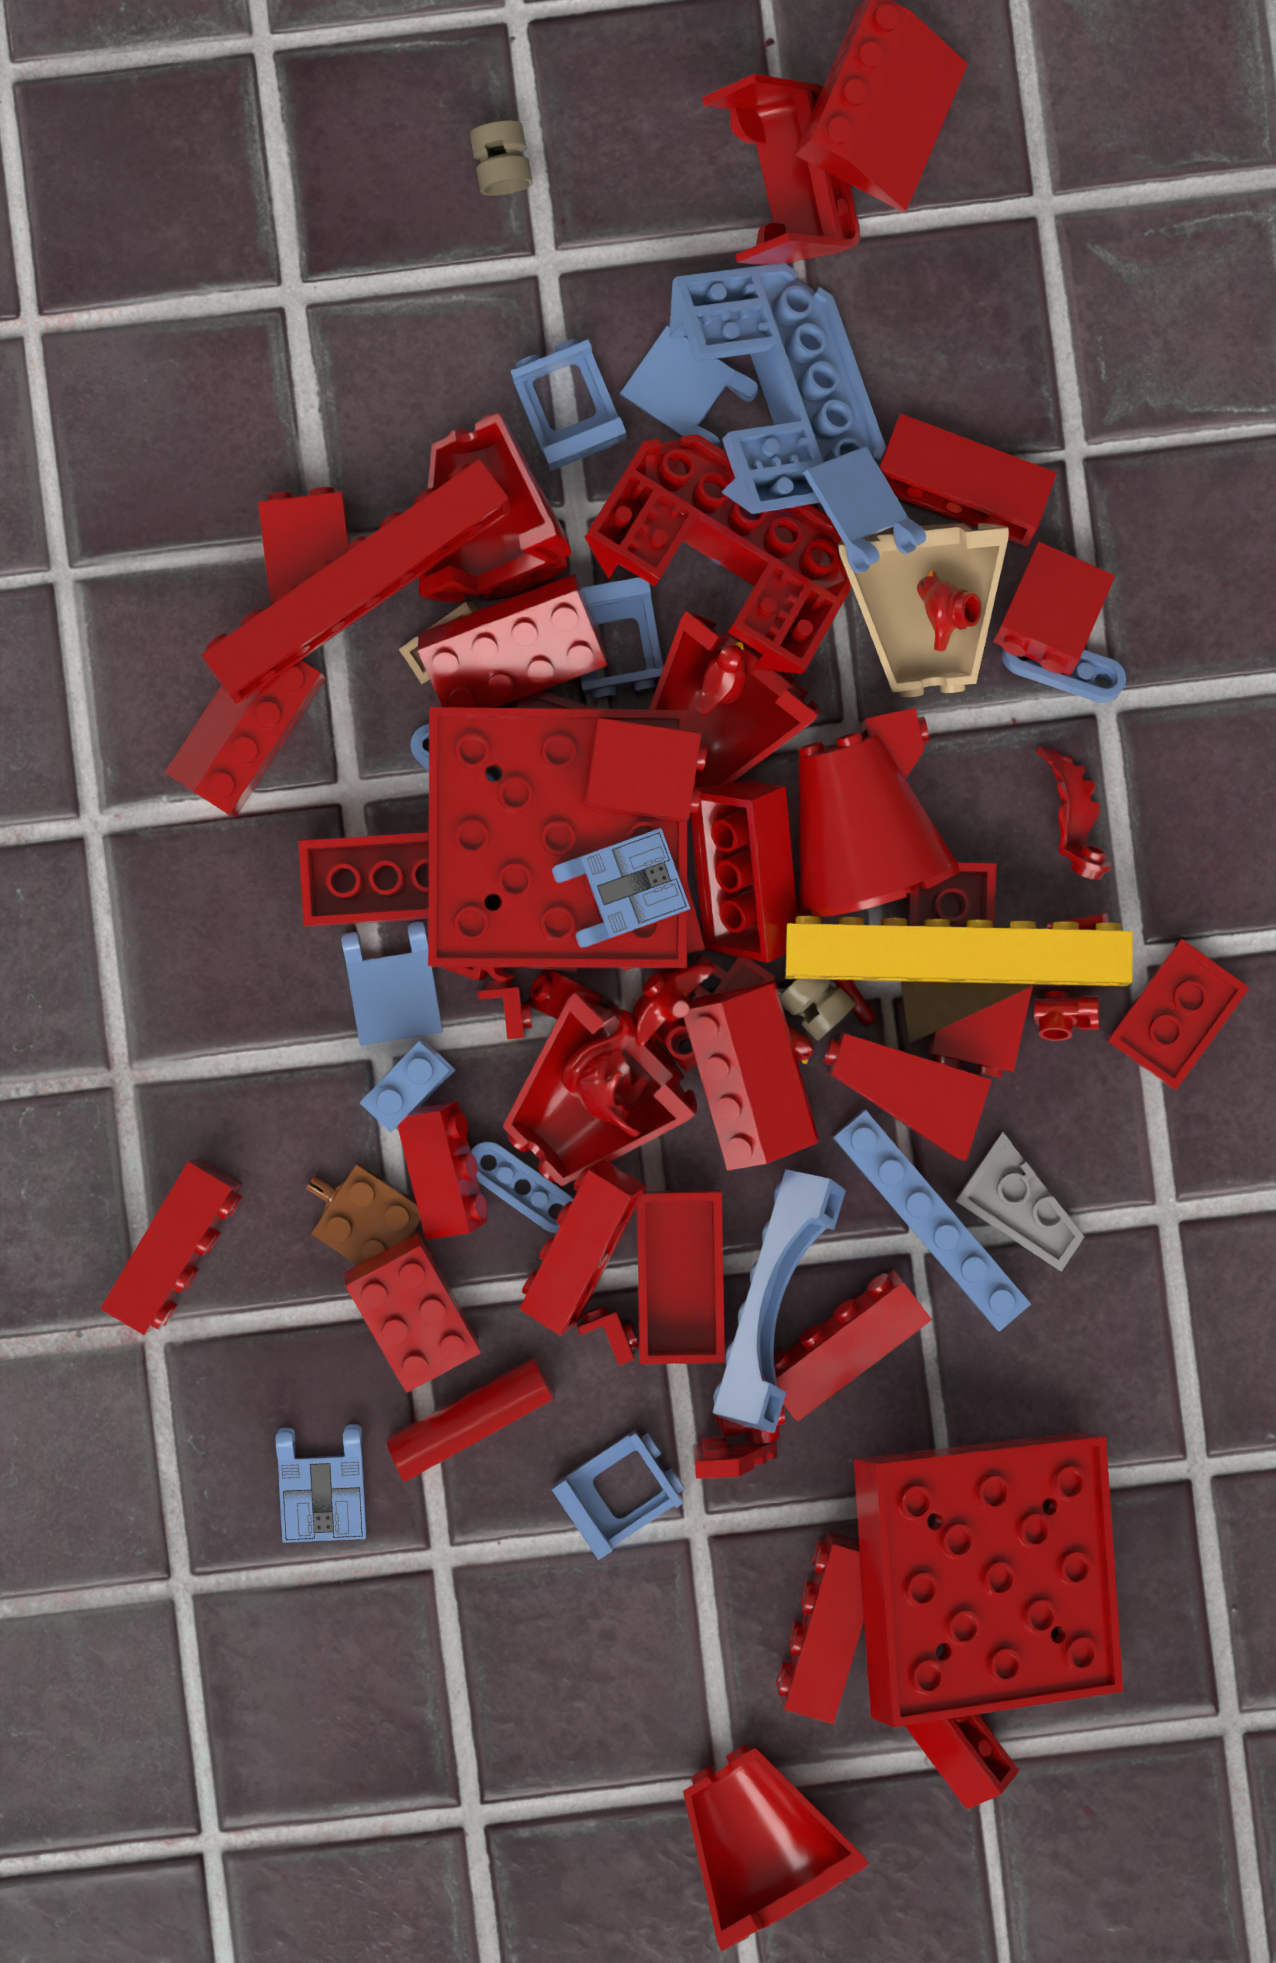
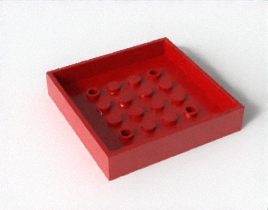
(517, 829)
(987, 1577)

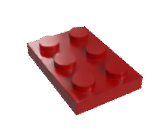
(1177, 1014)

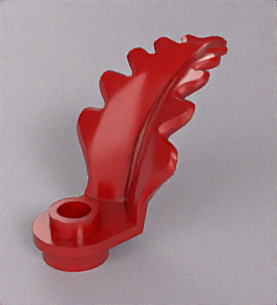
(1076, 815)

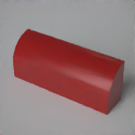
(965, 479)
(469, 1418)

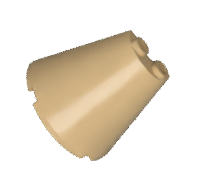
(898, 614)

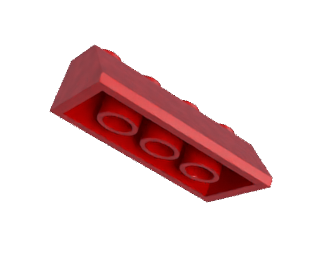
(238, 742)
(744, 869)
(750, 1075)

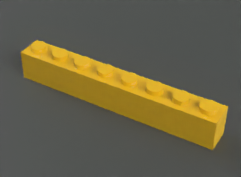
(959, 953)

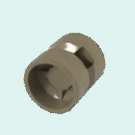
(500, 151)
(817, 1004)

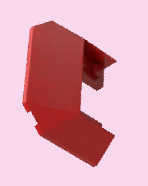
(786, 553)

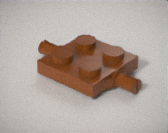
(363, 1215)

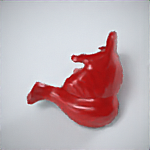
(602, 1078)

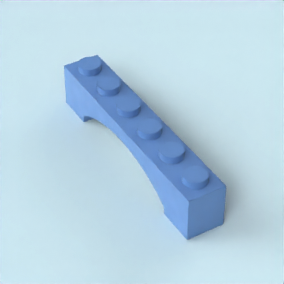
(801, 1212)
(931, 1220)

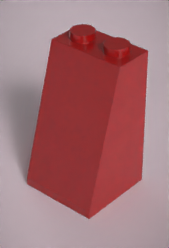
(919, 1093)

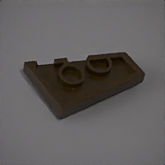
(940, 1004)

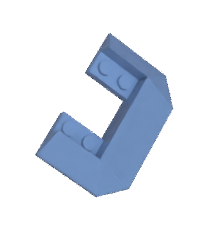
(802, 370)

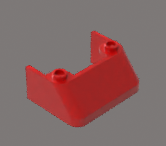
(808, 206)

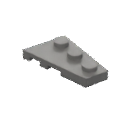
(1019, 1205)

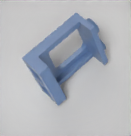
(582, 438)
(621, 602)
(407, 1085)
(590, 1511)

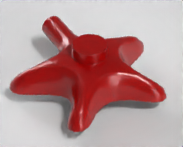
(666, 998)

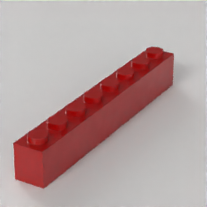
(356, 581)

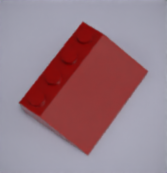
(883, 103)

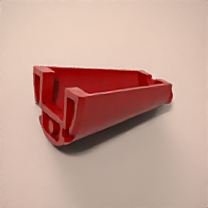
(517, 550)
(736, 732)
(862, 830)
(559, 1126)
(761, 1845)

